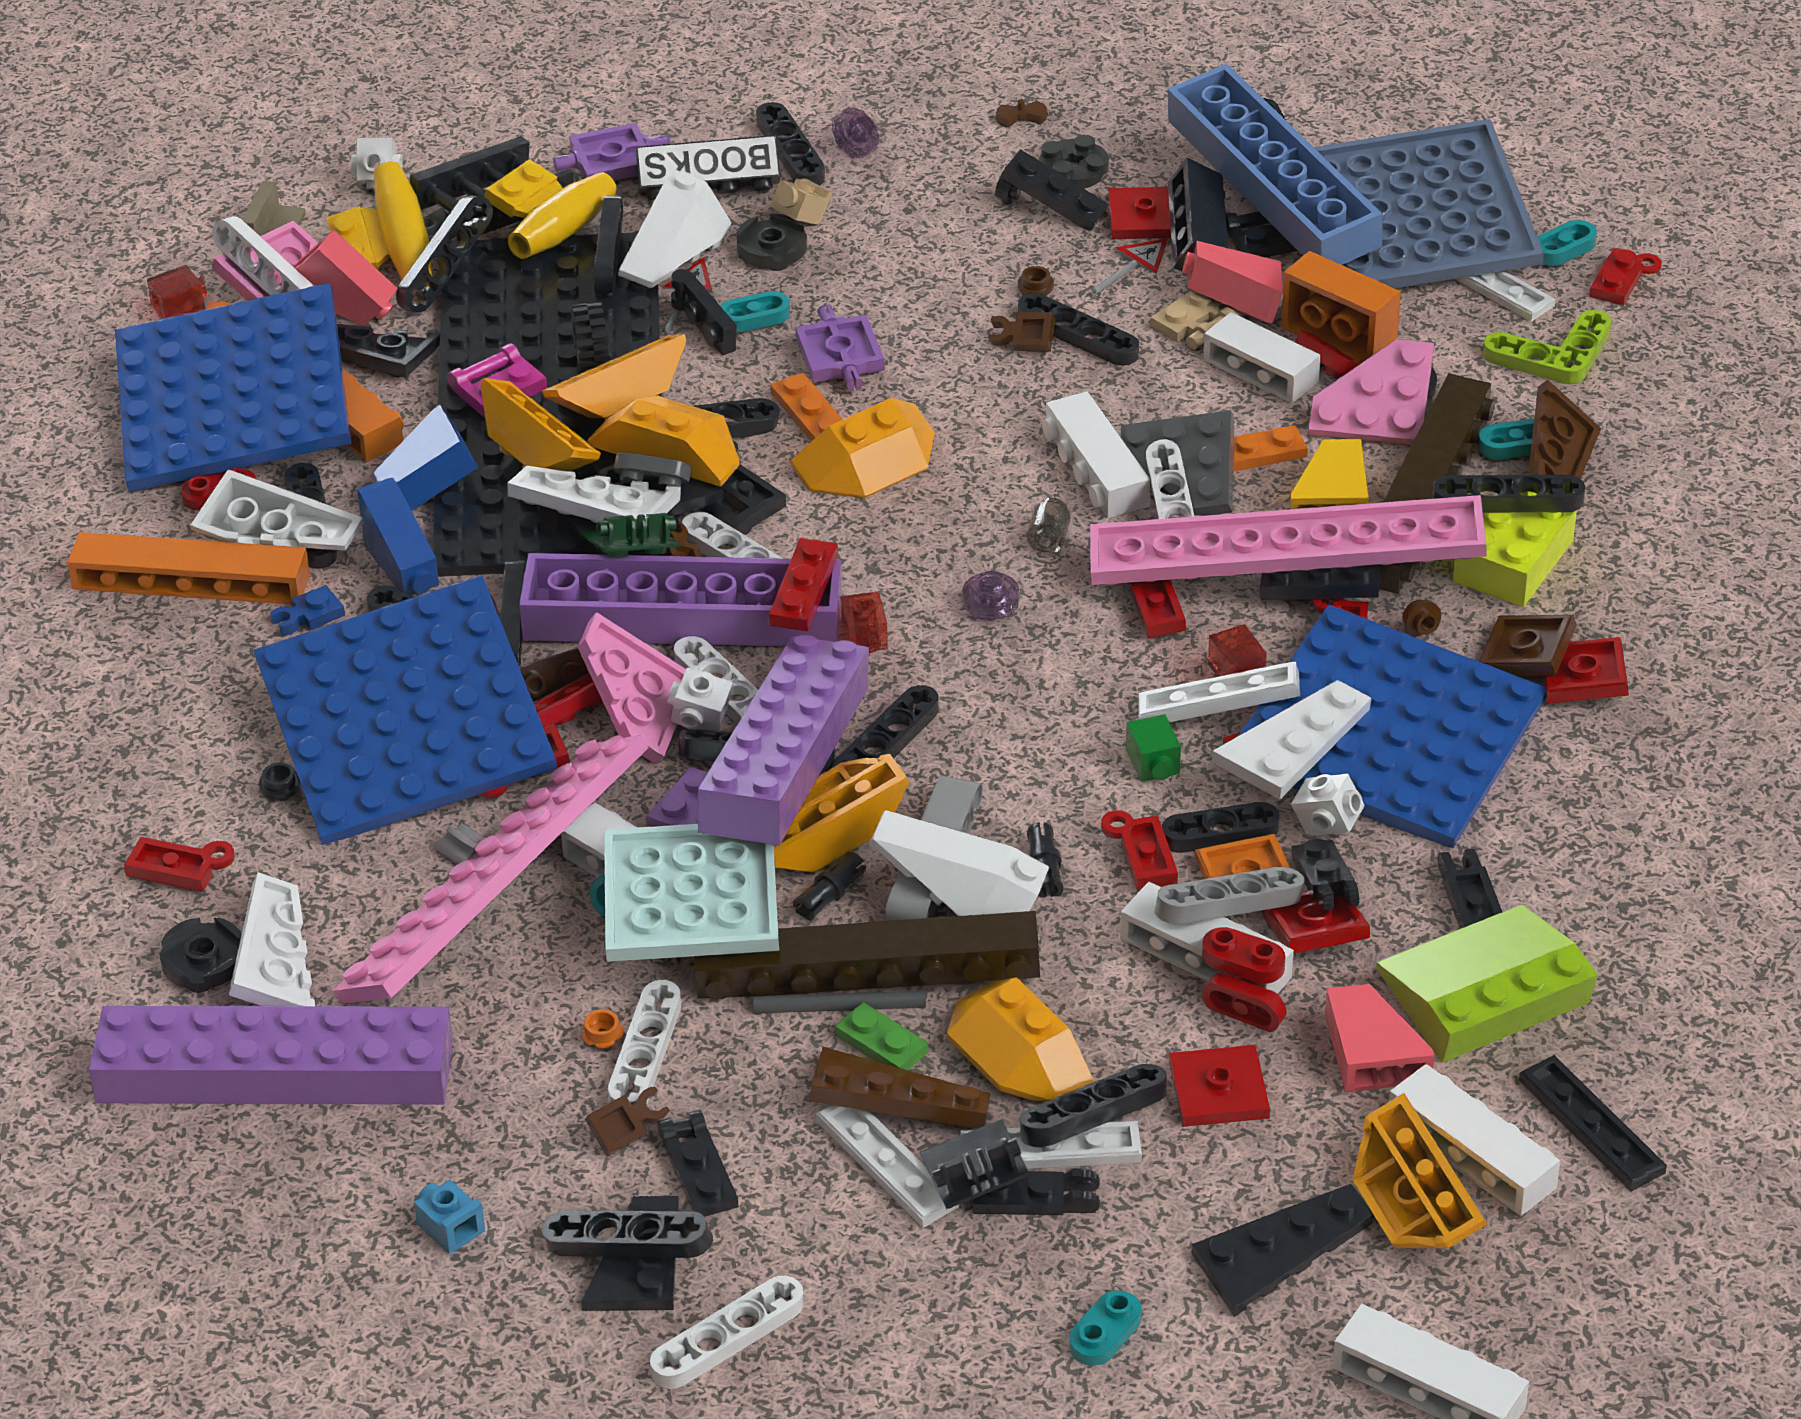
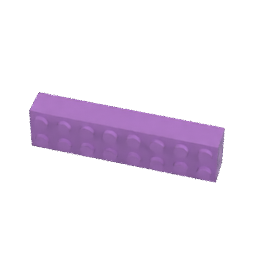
(666, 598)
(783, 740)
(272, 1055)

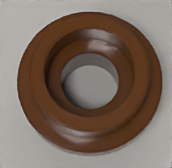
(1035, 280)
(1416, 612)

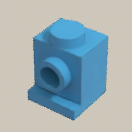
(444, 1208)

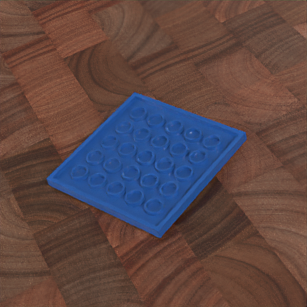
(231, 387)
(404, 710)
(1432, 727)

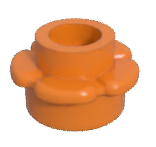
(602, 1029)

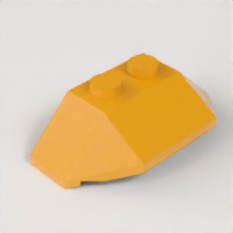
(622, 380)
(530, 431)
(673, 432)
(867, 451)
(841, 812)
(1017, 1042)
(1411, 1181)

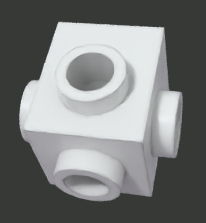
(368, 154)
(699, 700)
(1328, 804)

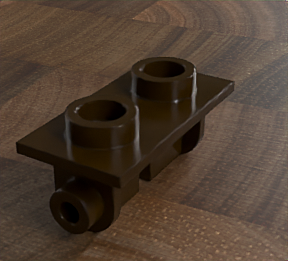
(553, 673)

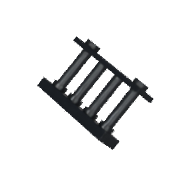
(472, 174)

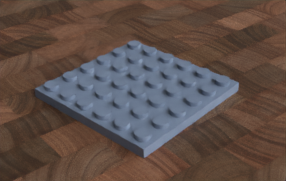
(1442, 203)

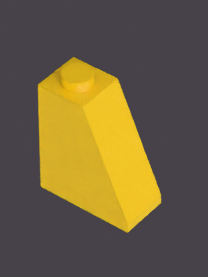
(1333, 476)

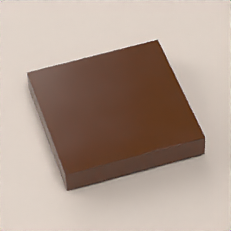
(1529, 644)

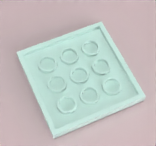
(687, 894)

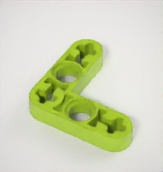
(1555, 359)

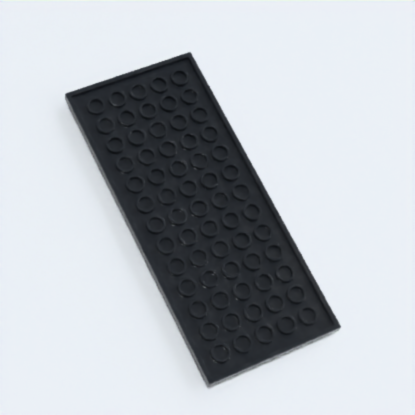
(525, 303)

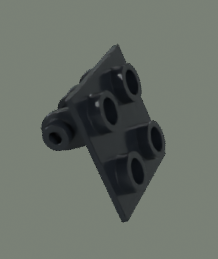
(974, 1163)

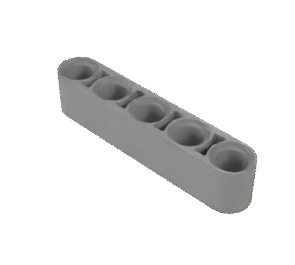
(948, 807)

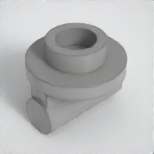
(458, 843)

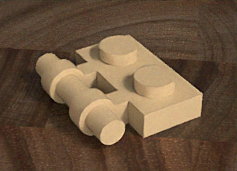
(1189, 318)

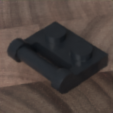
(1259, 241)
(750, 496)

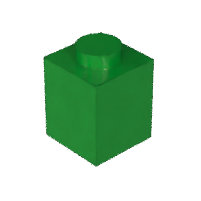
(1153, 748)

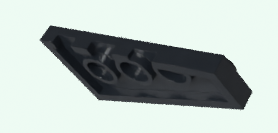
(1268, 1250)

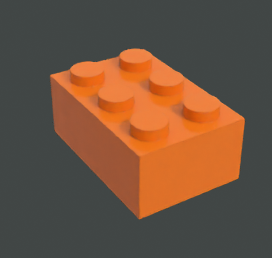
(1339, 306)

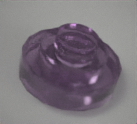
(855, 132)
(990, 595)

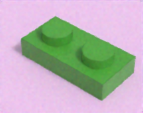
(881, 1038)

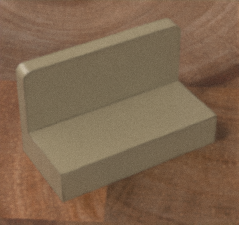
(265, 212)

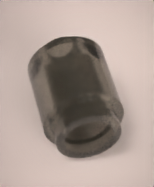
(1048, 525)

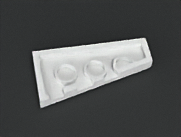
(589, 497)
(1293, 741)
(271, 948)

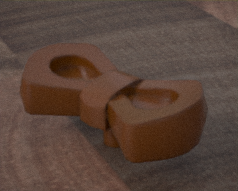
(1008, 115)

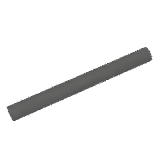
(838, 1001)

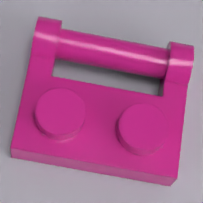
(519, 372)

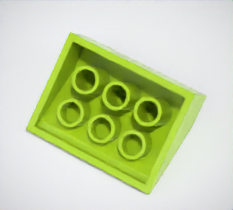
(1488, 981)

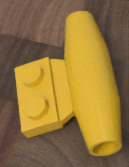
(547, 208)
(391, 229)

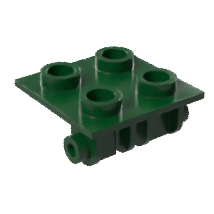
(621, 534)

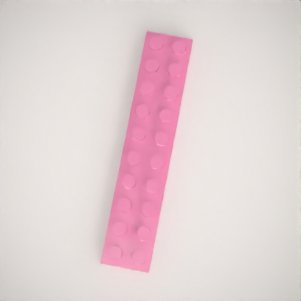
(1287, 540)
(497, 862)

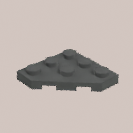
(1206, 455)

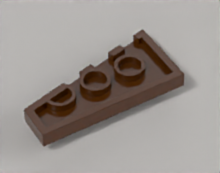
(1561, 435)
(886, 1089)

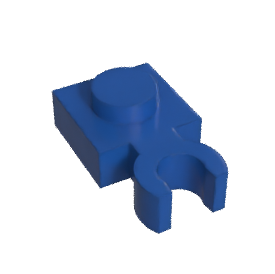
(311, 608)

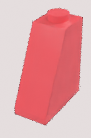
(1235, 279)
(356, 284)
(1372, 1040)

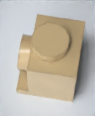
(801, 200)

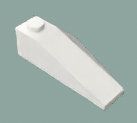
(676, 230)
(268, 515)
(960, 868)

